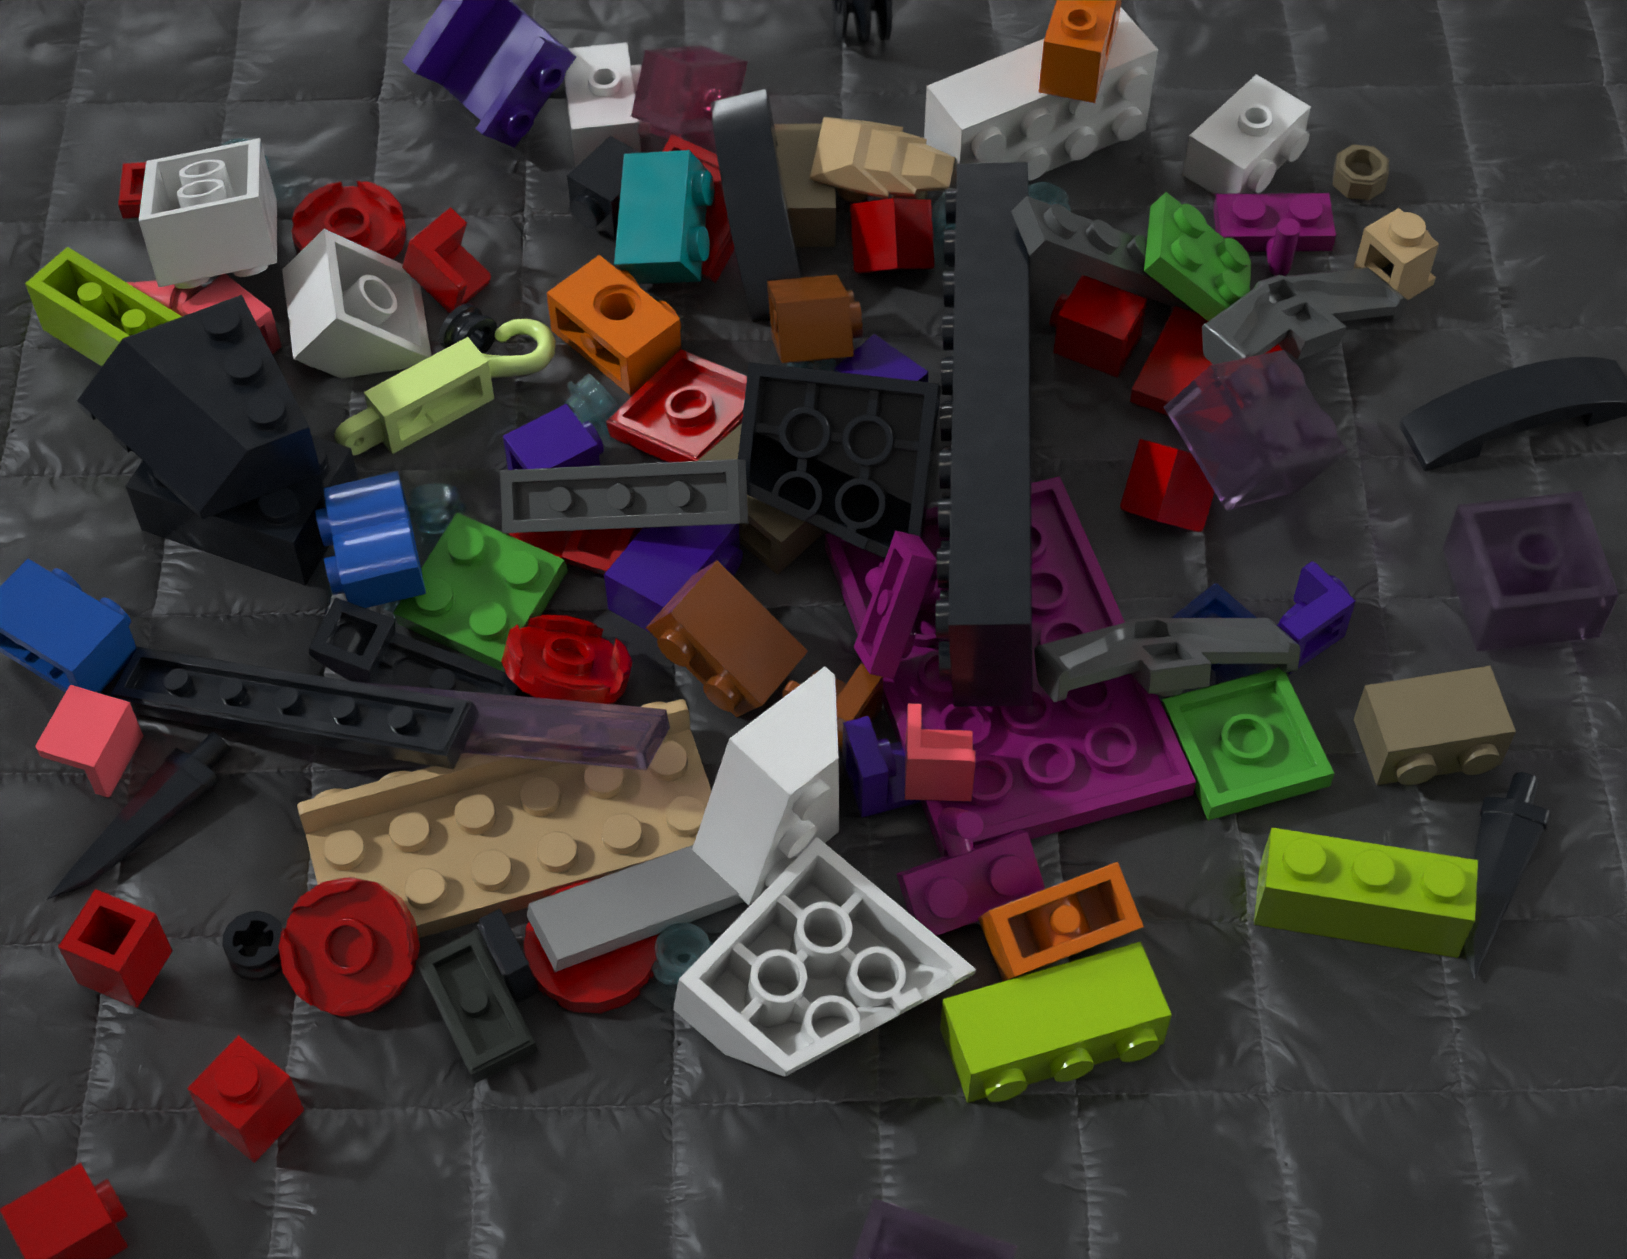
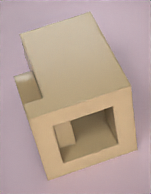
(1404, 242)

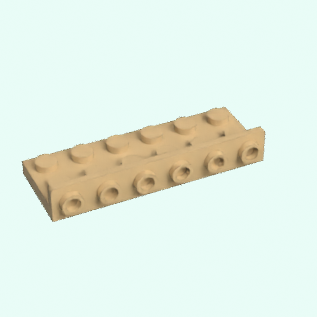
(507, 827)

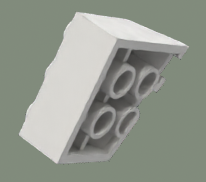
(774, 789)
(813, 967)

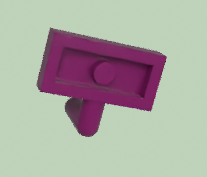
(1277, 224)
(897, 593)
(971, 877)

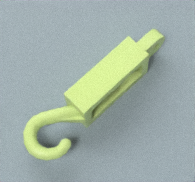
(440, 390)

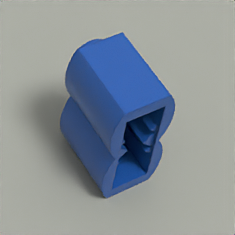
(371, 541)

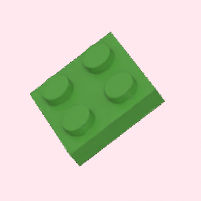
(1194, 258)
(480, 589)
(1247, 743)

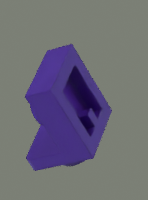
(1319, 614)
(873, 768)

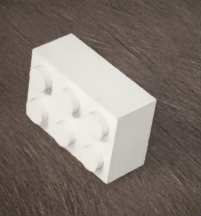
(209, 214)

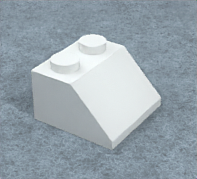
(353, 309)

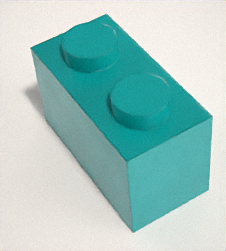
(663, 217)

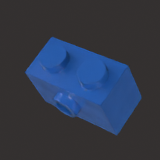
(62, 630)

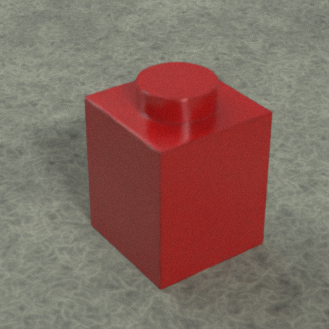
(1098, 325)
(115, 948)
(246, 1098)
(67, 1218)

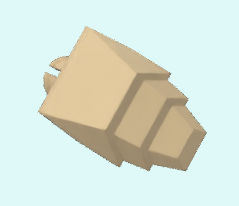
(878, 161)

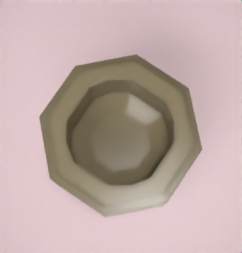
(1360, 172)

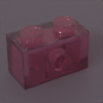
(681, 84)

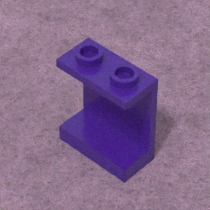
(491, 62)

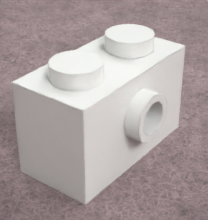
(601, 98)
(1247, 139)

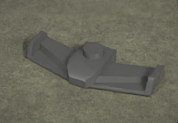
(1299, 314)
(1162, 653)

